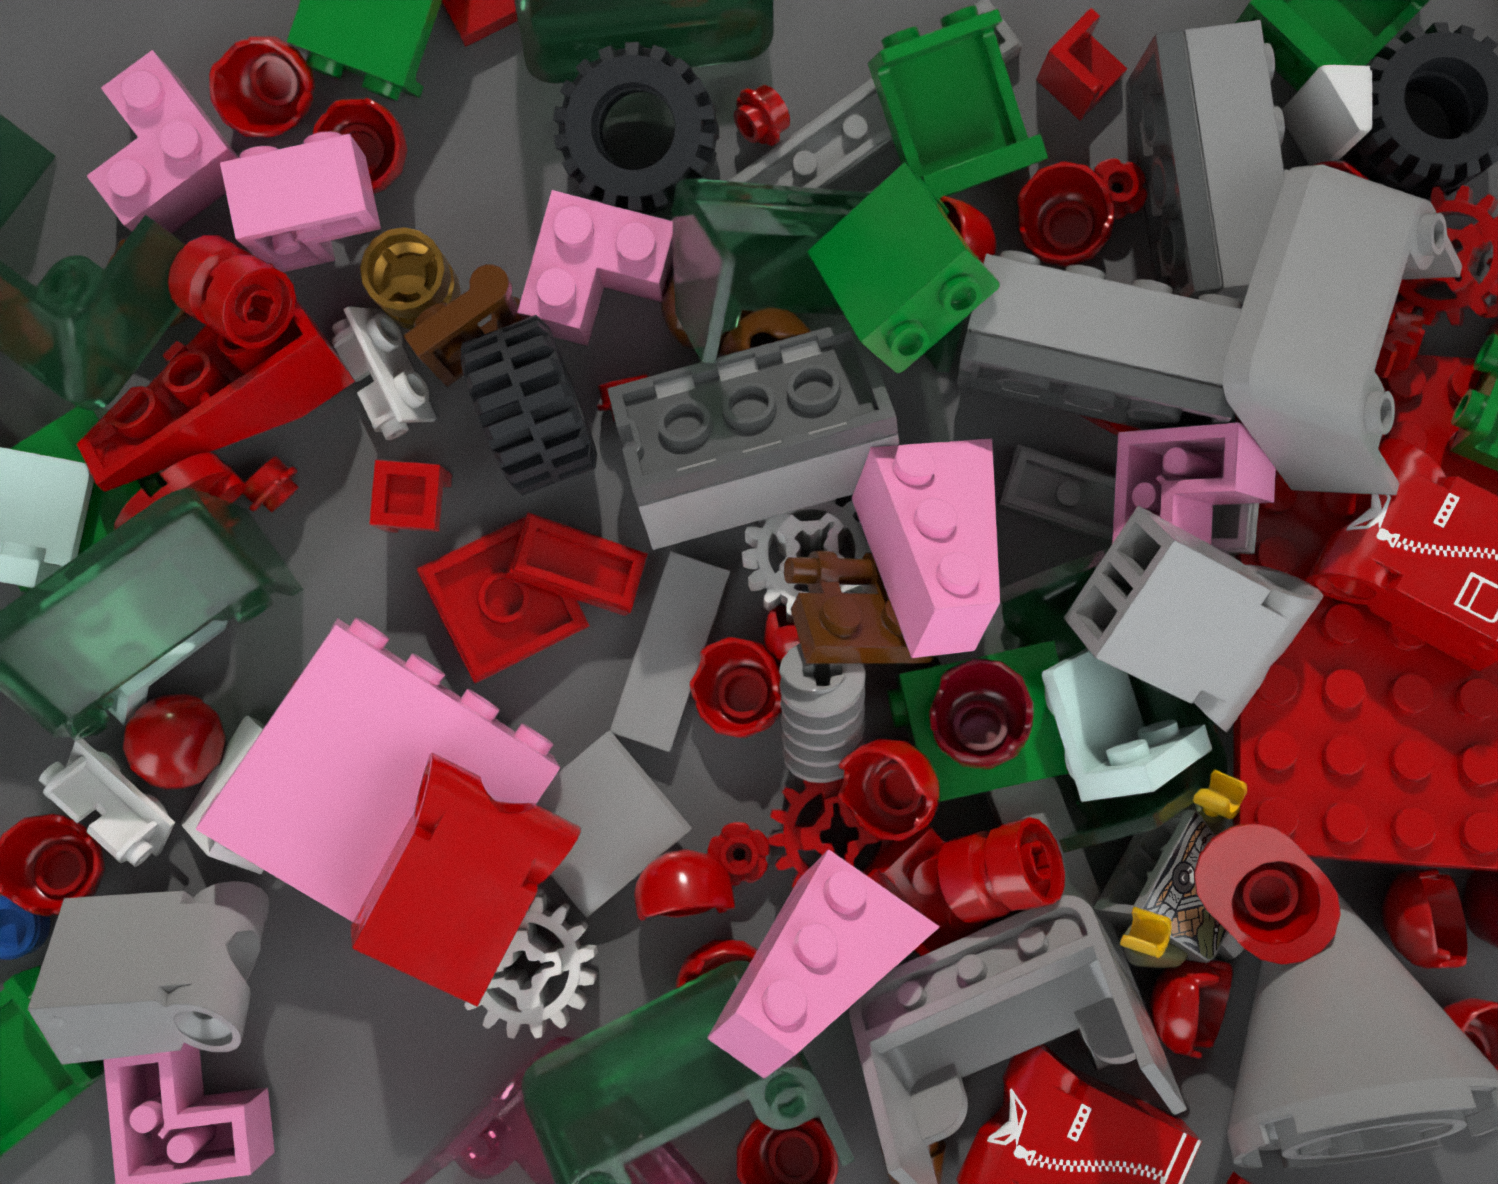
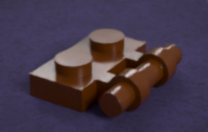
(845, 625)

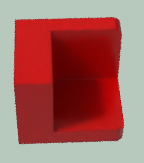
(1080, 68)
(407, 495)

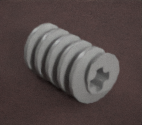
(820, 715)

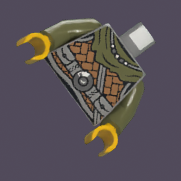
(1155, 889)

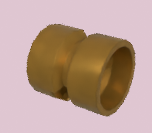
(407, 274)

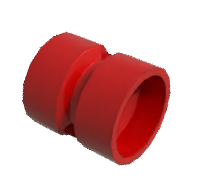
(232, 291)
(1001, 870)

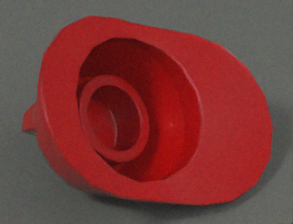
(1267, 893)

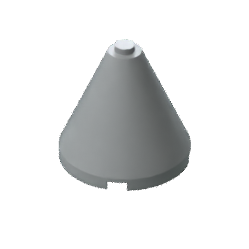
(1353, 1061)

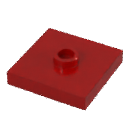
(491, 615)

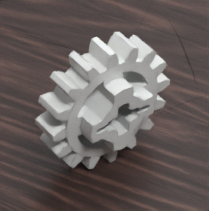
(792, 536)
(532, 993)

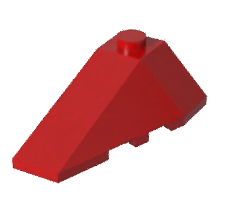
(212, 399)

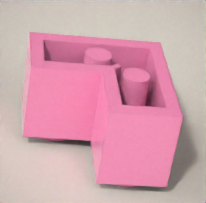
(178, 150)
(300, 199)
(592, 248)
(1187, 472)
(173, 1132)

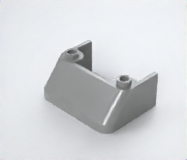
(1318, 321)
(985, 1004)

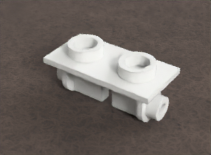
(372, 345)
(130, 821)

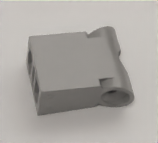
(1189, 615)
(150, 972)

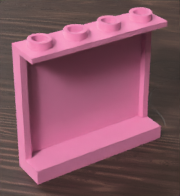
(345, 763)

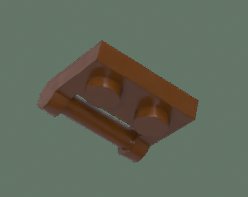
(444, 327)

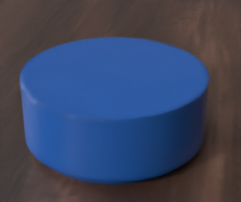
(20, 930)

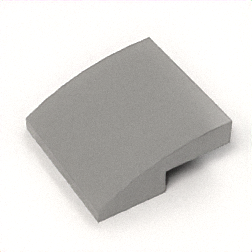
(620, 817)

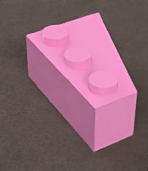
(934, 539)
(815, 962)

